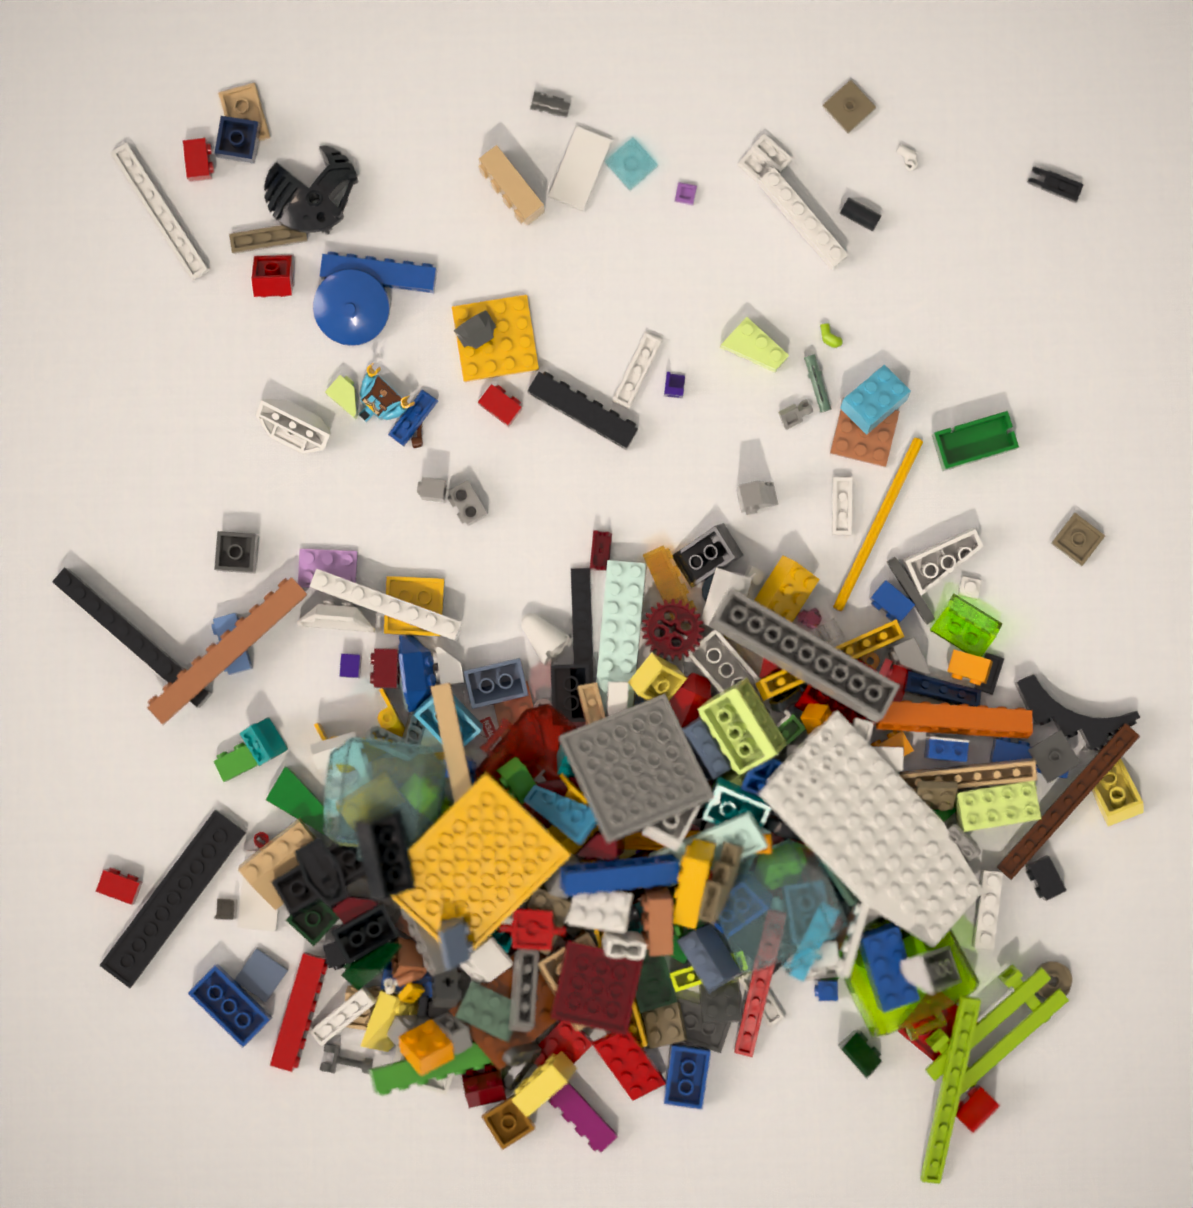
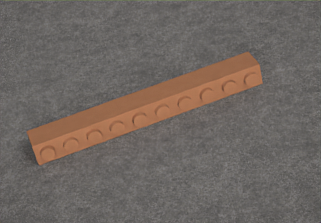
(226, 651)

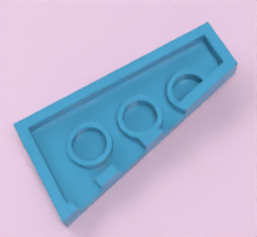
(567, 815)

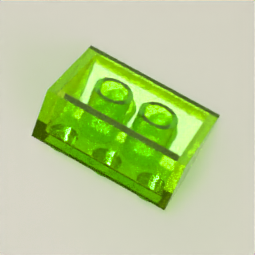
(966, 626)

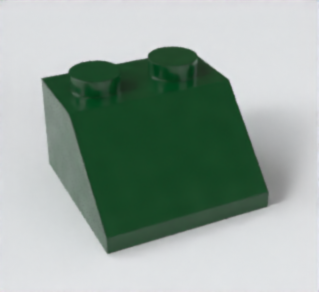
(860, 1053)

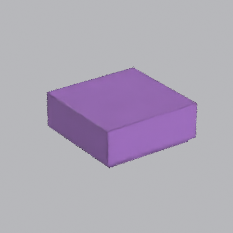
(685, 193)

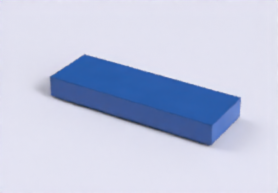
(413, 418)

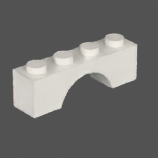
(987, 917)

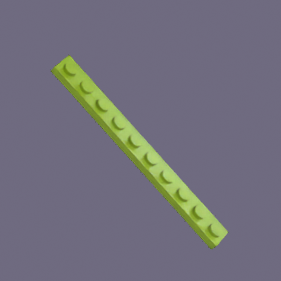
(950, 1089)

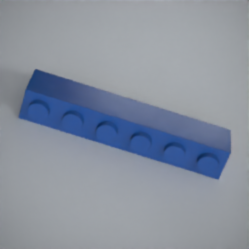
(390, 274)
(619, 874)

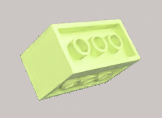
(742, 726)
(996, 806)

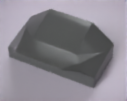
(476, 330)

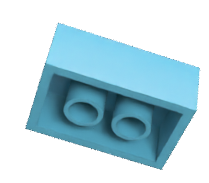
(875, 399)
(468, 723)

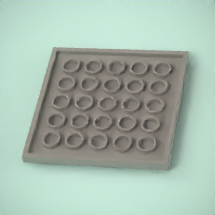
(636, 768)

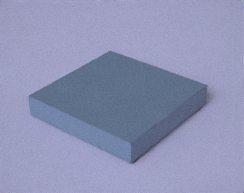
(261, 975)

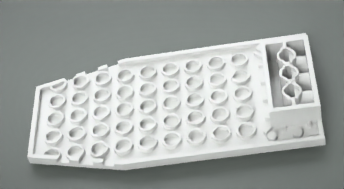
(873, 831)

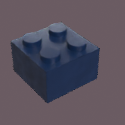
(237, 139)

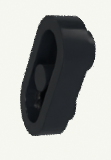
(783, 700)

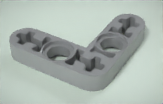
(410, 726)

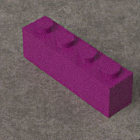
(584, 1117)

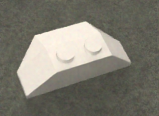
(293, 425)
(336, 617)

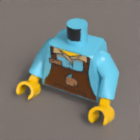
(380, 398)

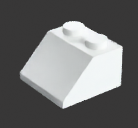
(487, 962)

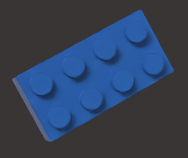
(882, 953)
(230, 1005)

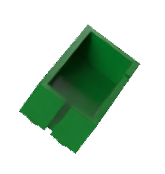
(975, 441)

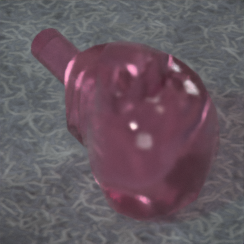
(810, 619)

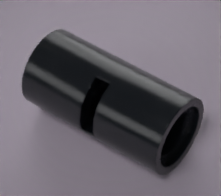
(860, 214)

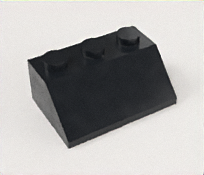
(564, 689)
(364, 933)

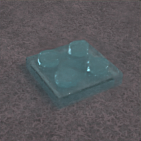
(631, 163)

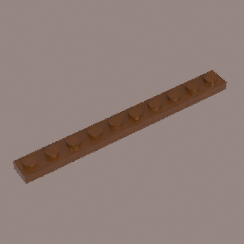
(1068, 801)

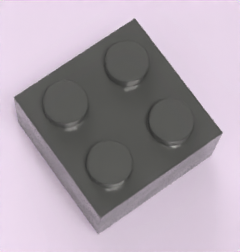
(236, 552)

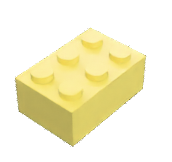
(543, 1083)

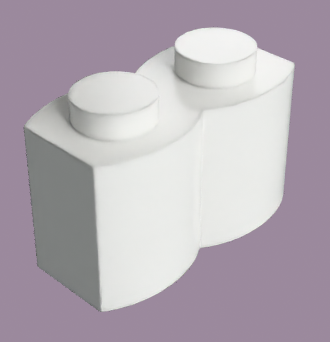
(620, 945)

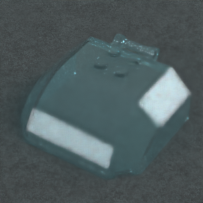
(380, 779)
(780, 908)

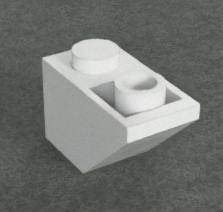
(449, 668)

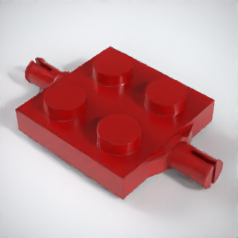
(532, 929)

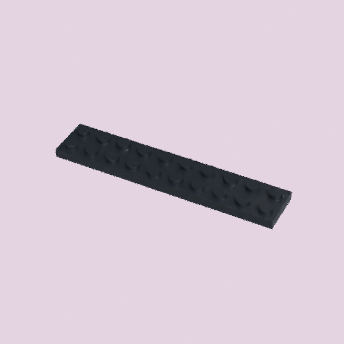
(172, 899)

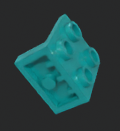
(263, 741)

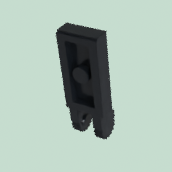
(1057, 184)

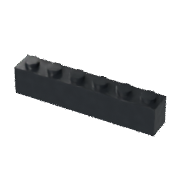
(583, 410)

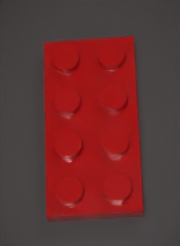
(629, 1064)

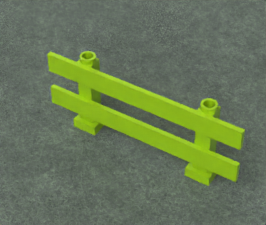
(1022, 994)

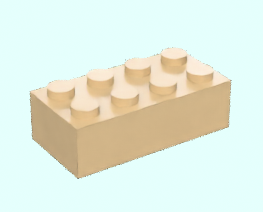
(511, 185)

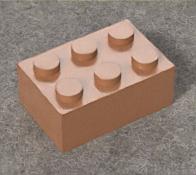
(657, 921)

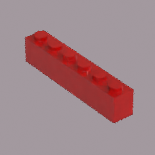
(298, 1012)

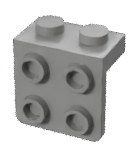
(964, 843)

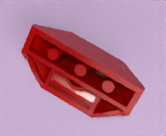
(690, 698)

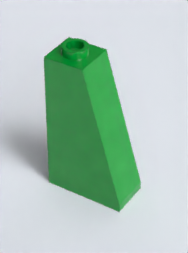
(297, 800)

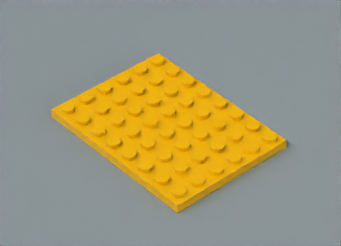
(479, 862)

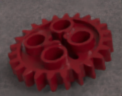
(663, 644)

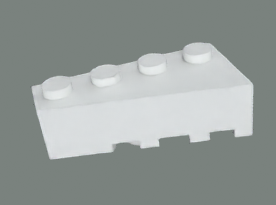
(937, 561)

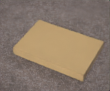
(245, 104)

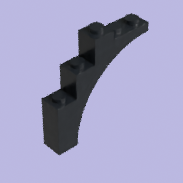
(1069, 722)

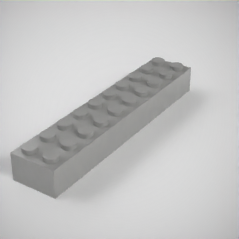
(804, 655)

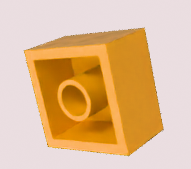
(426, 1047)

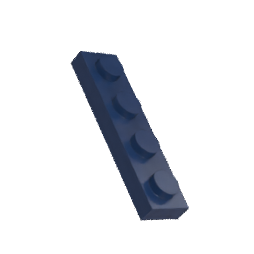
(941, 690)

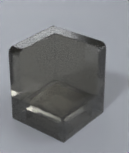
(226, 909)

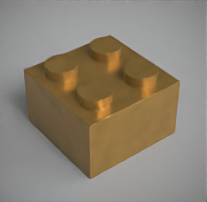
(507, 1123)

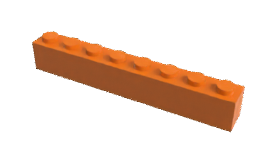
(957, 719)

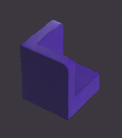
(674, 385)
(350, 666)

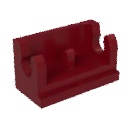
(600, 550)

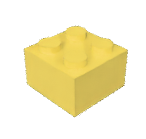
(657, 678)

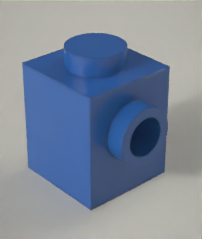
(827, 990)

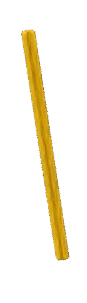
(878, 524)

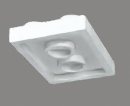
(601, 911)

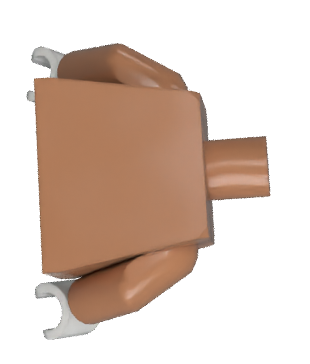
(406, 965)

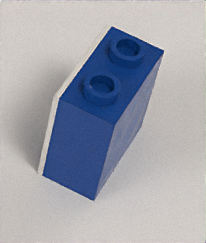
(946, 749)

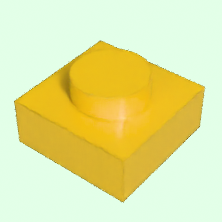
(411, 992)

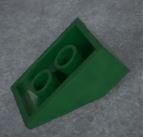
(370, 965)

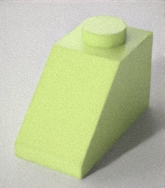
(344, 394)

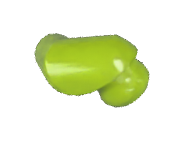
(828, 338)

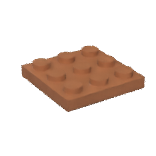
(854, 444)

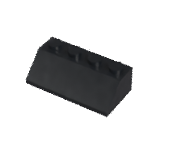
(385, 855)

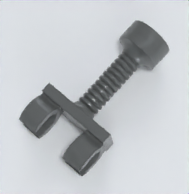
(330, 1048)

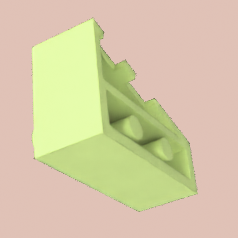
(754, 345)

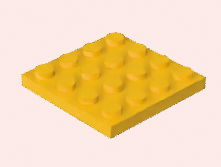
(513, 342)

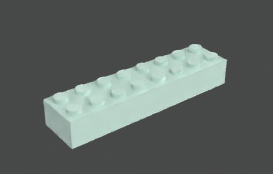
(621, 626)

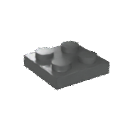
(721, 1004)

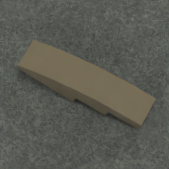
(721, 883)

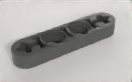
(910, 590)

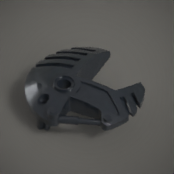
(293, 199)

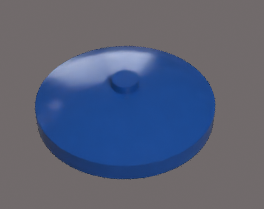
(351, 307)

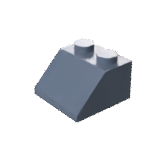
(455, 942)

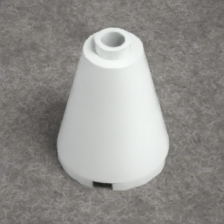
(545, 638)

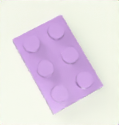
(335, 562)

